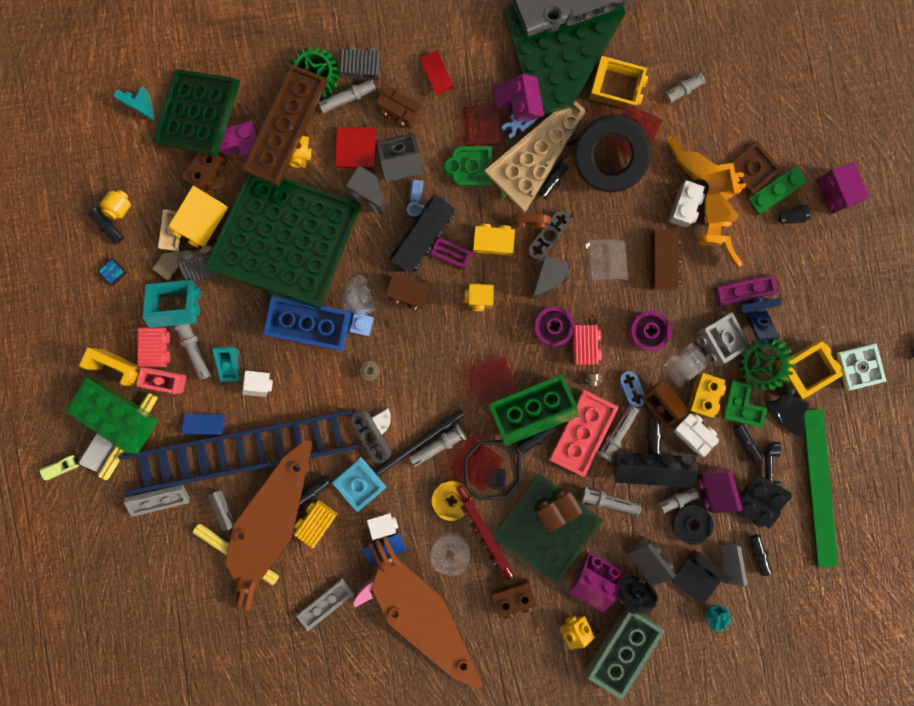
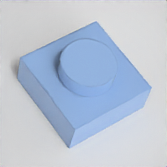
(362, 324)

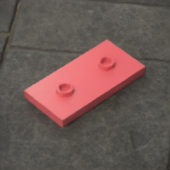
(583, 434)

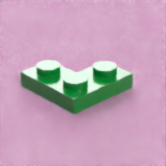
(737, 405)

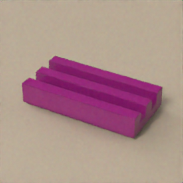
(448, 260)

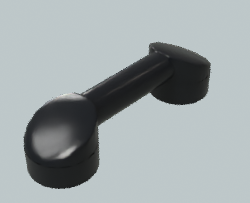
(771, 451)

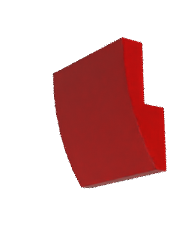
(355, 148)

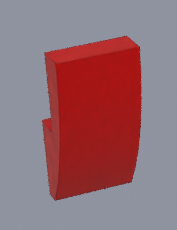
(437, 72)

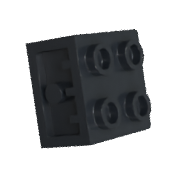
(699, 577)

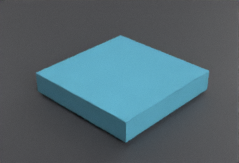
(359, 484)

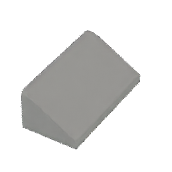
(97, 453)
(221, 510)
(734, 564)

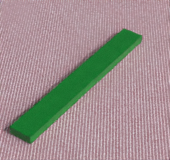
(820, 489)

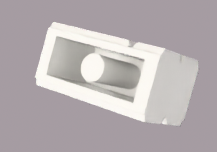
(695, 434)

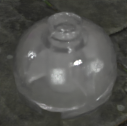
(358, 296)

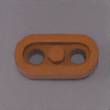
(537, 220)

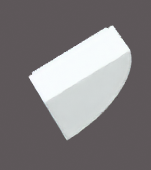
(382, 420)

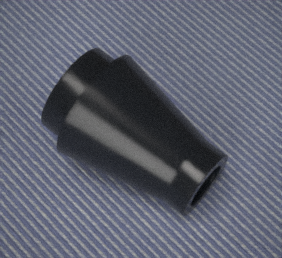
(798, 214)

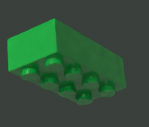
(534, 410)
(112, 415)

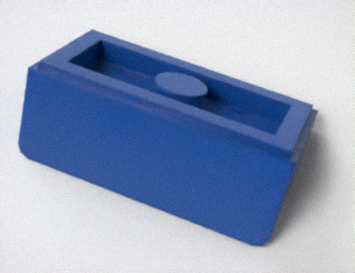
(203, 424)
(396, 543)

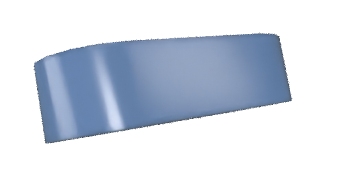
(636, 386)

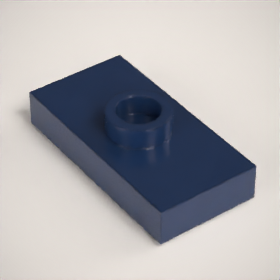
(758, 304)
(762, 326)

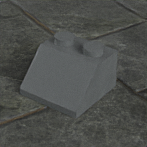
(400, 157)
(550, 276)

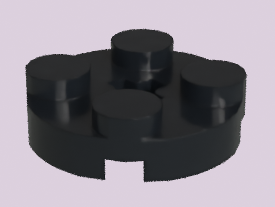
(700, 532)
(628, 594)

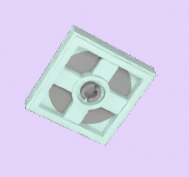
(861, 367)

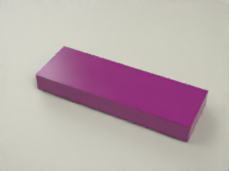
(746, 290)

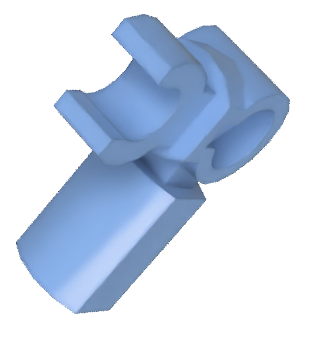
(415, 196)

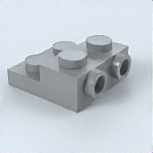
(722, 340)

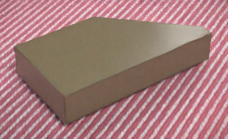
(167, 265)

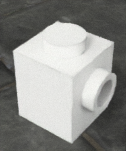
(256, 384)
(382, 526)

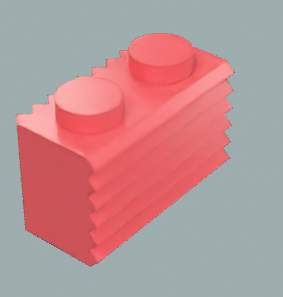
(585, 345)
(153, 347)
(161, 380)

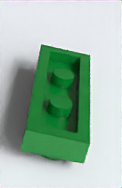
(777, 190)

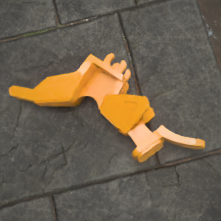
(722, 186)

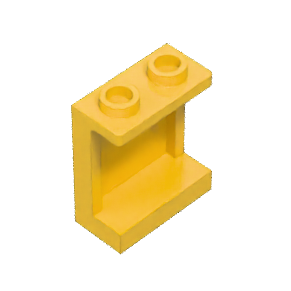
(197, 217)
(96, 358)

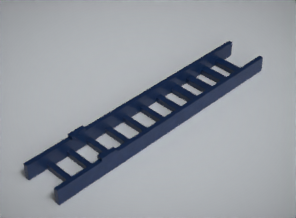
(203, 459)

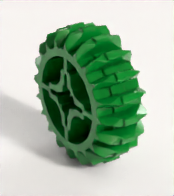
(320, 69)
(771, 369)

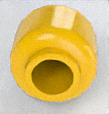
(115, 204)

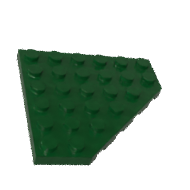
(562, 57)

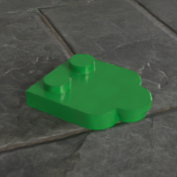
(469, 166)

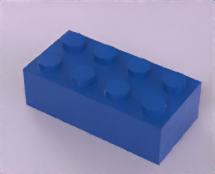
(307, 324)

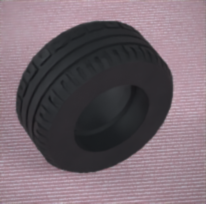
(622, 179)

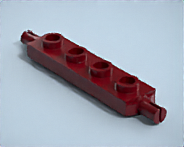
(479, 527)

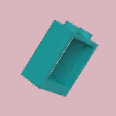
(175, 317)

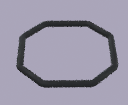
(466, 471)

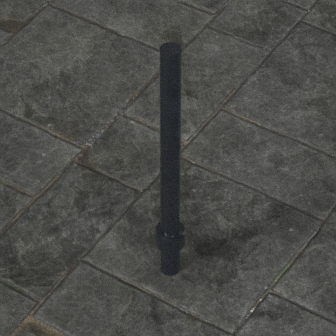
(445, 424)

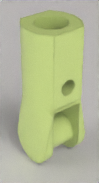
(58, 468)

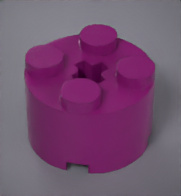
(556, 316)
(654, 321)

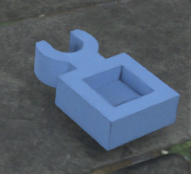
(517, 124)

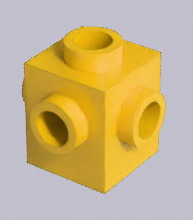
(301, 154)
(576, 632)

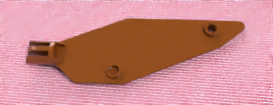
(266, 525)
(420, 616)

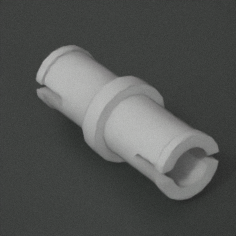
(684, 87)
(678, 500)

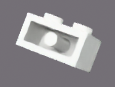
(686, 204)

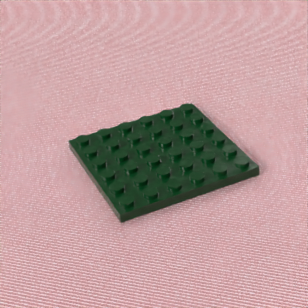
(284, 239)

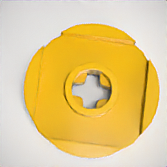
(442, 506)

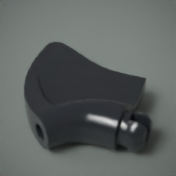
(790, 411)

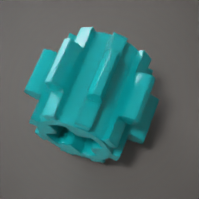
(717, 618)

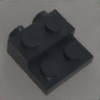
(762, 501)

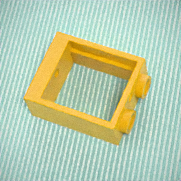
(620, 67)
(832, 365)

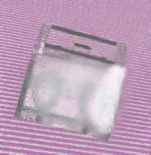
(606, 260)

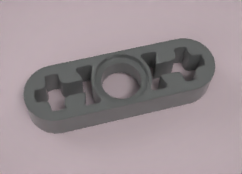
(553, 221)
(368, 421)

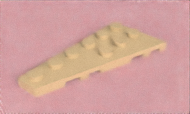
(529, 161)

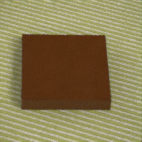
(756, 166)

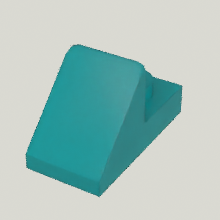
(139, 103)
(227, 363)

